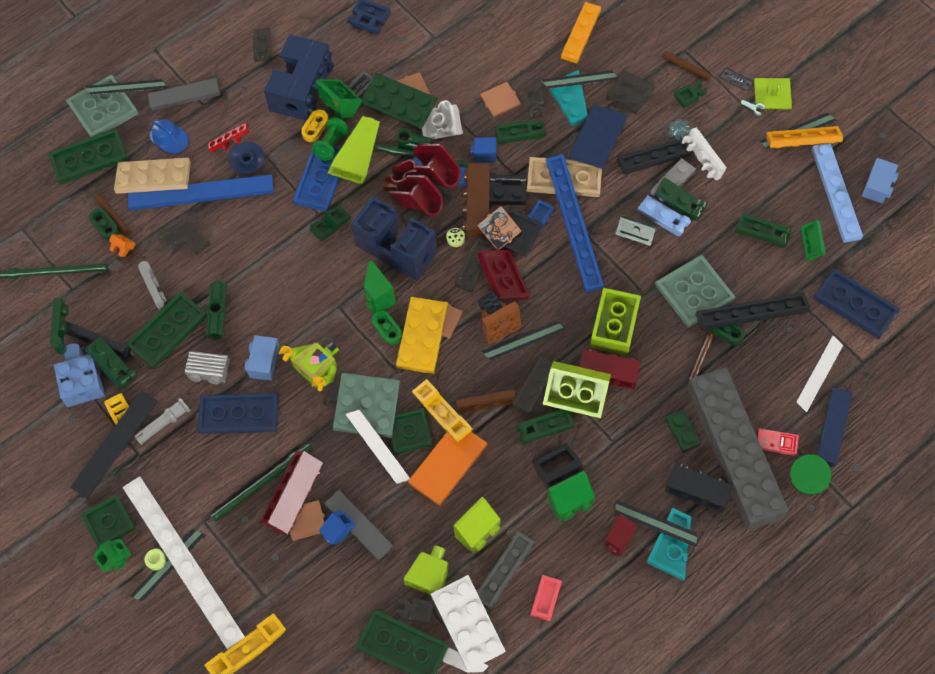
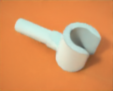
(753, 107)

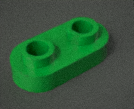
(386, 329)

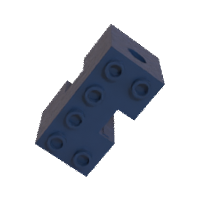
(296, 90)
(376, 233)

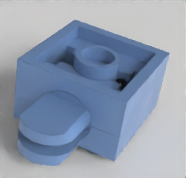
(76, 378)

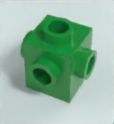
(112, 555)

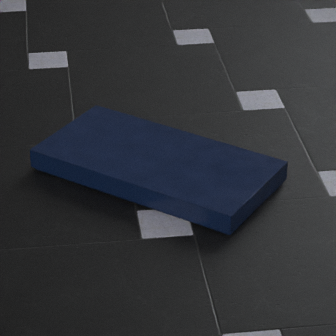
(598, 137)
(856, 303)
(238, 413)

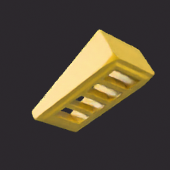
(115, 405)

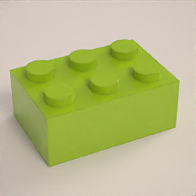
(615, 322)
(576, 389)

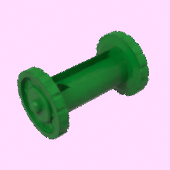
(324, 149)

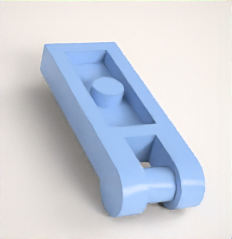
(663, 216)

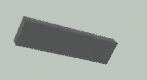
(183, 94)
(364, 529)
(504, 569)

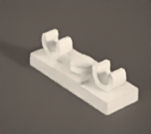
(705, 154)

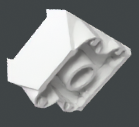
(443, 121)

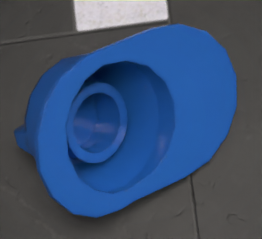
(168, 136)

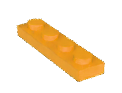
(581, 32)
(804, 137)

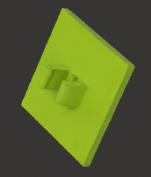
(773, 93)

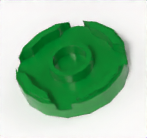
(810, 474)

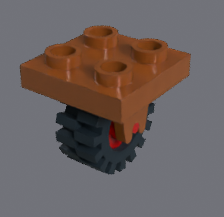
(497, 318)

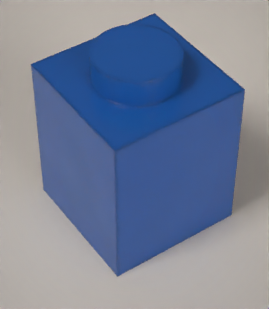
(484, 150)
(337, 527)

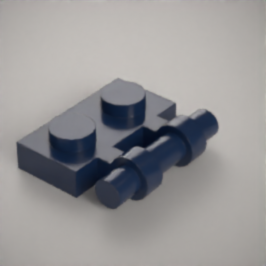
(371, 11)

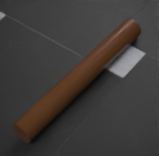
(696, 70)
(122, 226)
(702, 355)

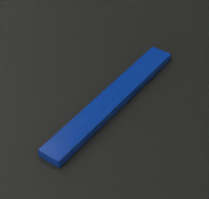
(203, 192)
(574, 223)

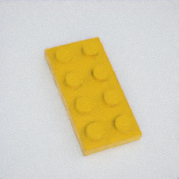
(422, 335)

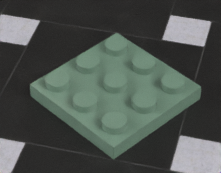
(101, 111)
(694, 289)
(370, 395)

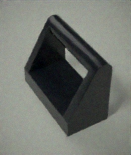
(561, 473)

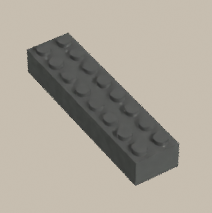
(737, 449)

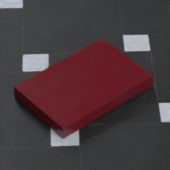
(503, 275)

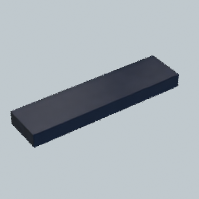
(834, 426)

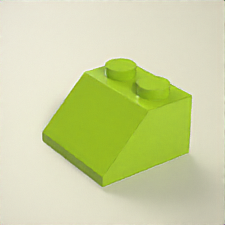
(477, 525)

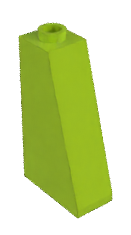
(355, 154)

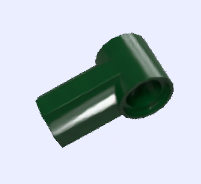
(413, 139)

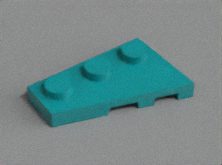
(571, 102)
(670, 553)

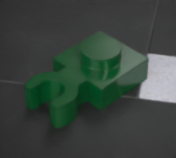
(689, 95)

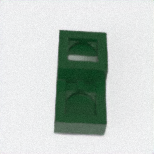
(332, 222)

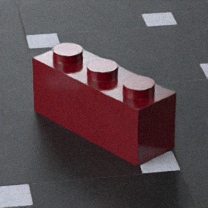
(622, 370)

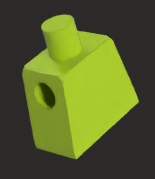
(428, 572)

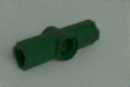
(216, 320)

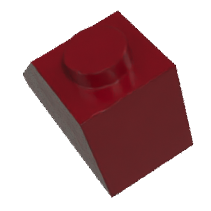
(620, 535)

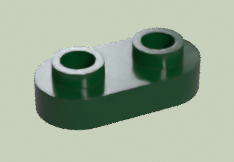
(104, 225)
(726, 332)

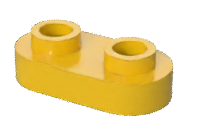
(313, 126)

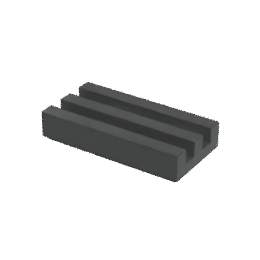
(361, 88)

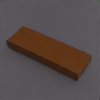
(485, 401)

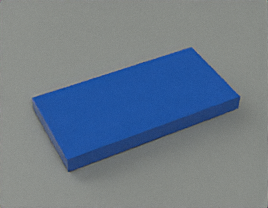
(316, 185)

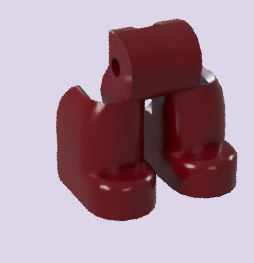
(412, 184)

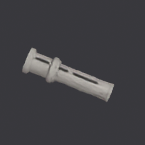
(170, 415)

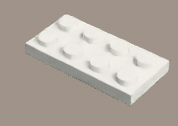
(467, 623)

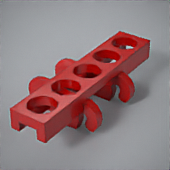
(224, 140)

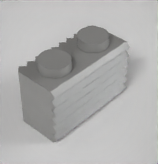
(207, 367)

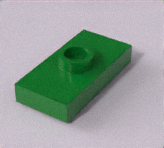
(813, 240)

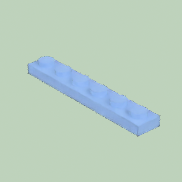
(837, 192)

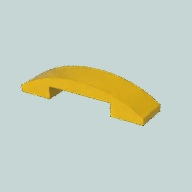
(442, 411)
(248, 648)

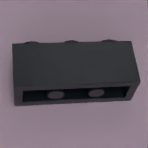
(698, 487)

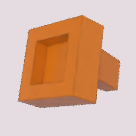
(121, 242)

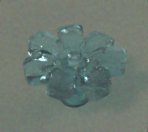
(679, 129)

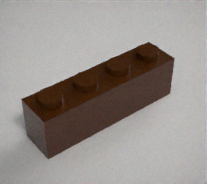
(477, 196)

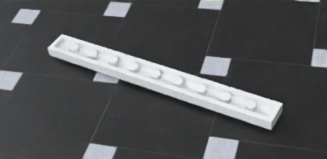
(184, 563)

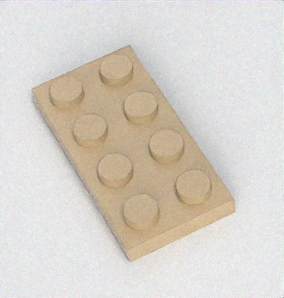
(152, 175)
(585, 178)

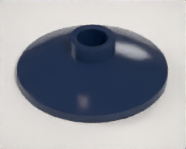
(243, 152)

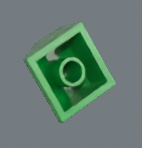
(338, 97)
(378, 290)
(571, 496)

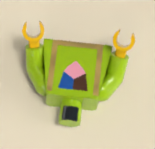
(313, 362)

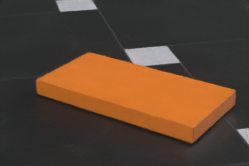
(446, 466)

